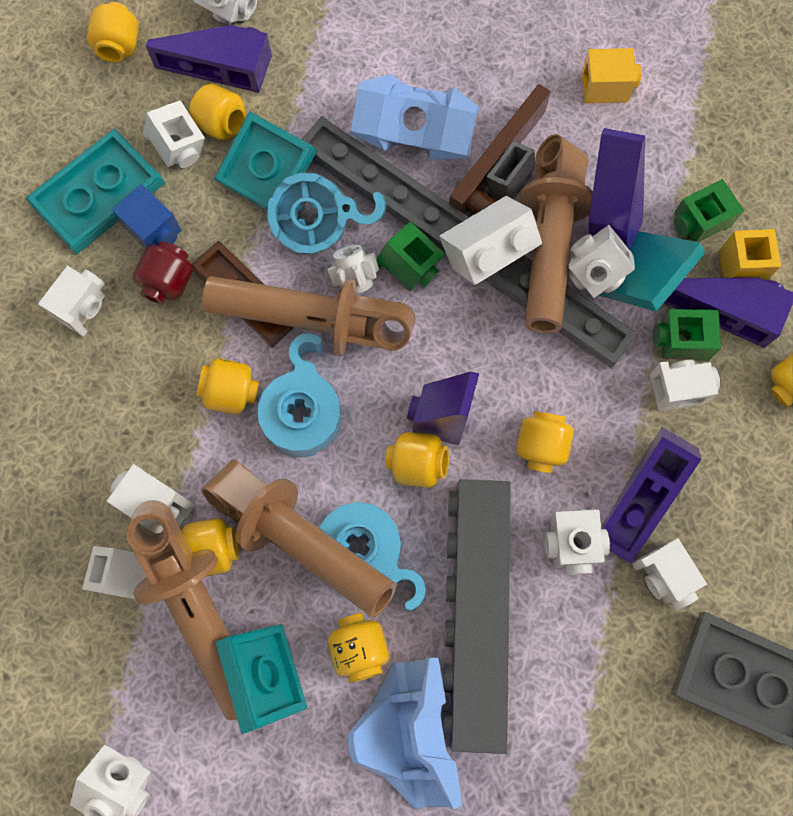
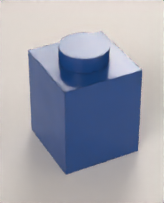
(147, 218)

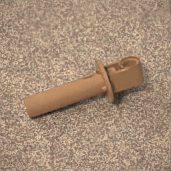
(557, 200)
(346, 316)
(268, 515)
(176, 577)

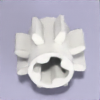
(353, 264)

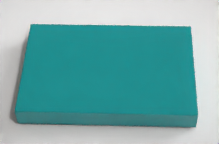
(84, 192)

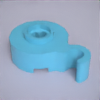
(333, 212)
(299, 389)
(384, 542)

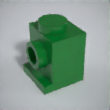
(707, 212)
(411, 257)
(697, 326)

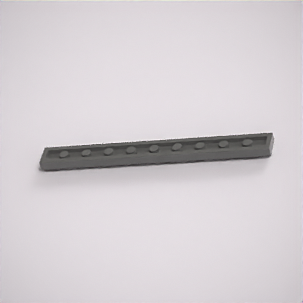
(411, 201)

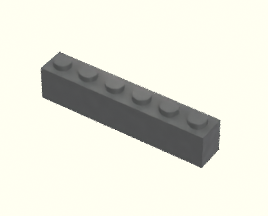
(479, 617)

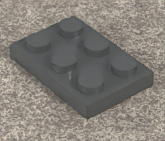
(738, 678)

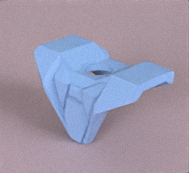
(381, 111)
(404, 736)

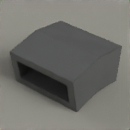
(515, 157)

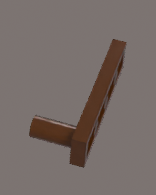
(469, 192)

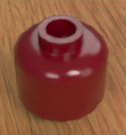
(162, 272)

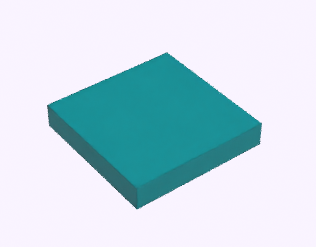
(262, 159)
(659, 269)
(261, 677)

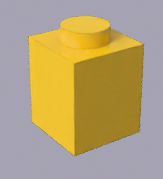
(610, 75)
(750, 254)

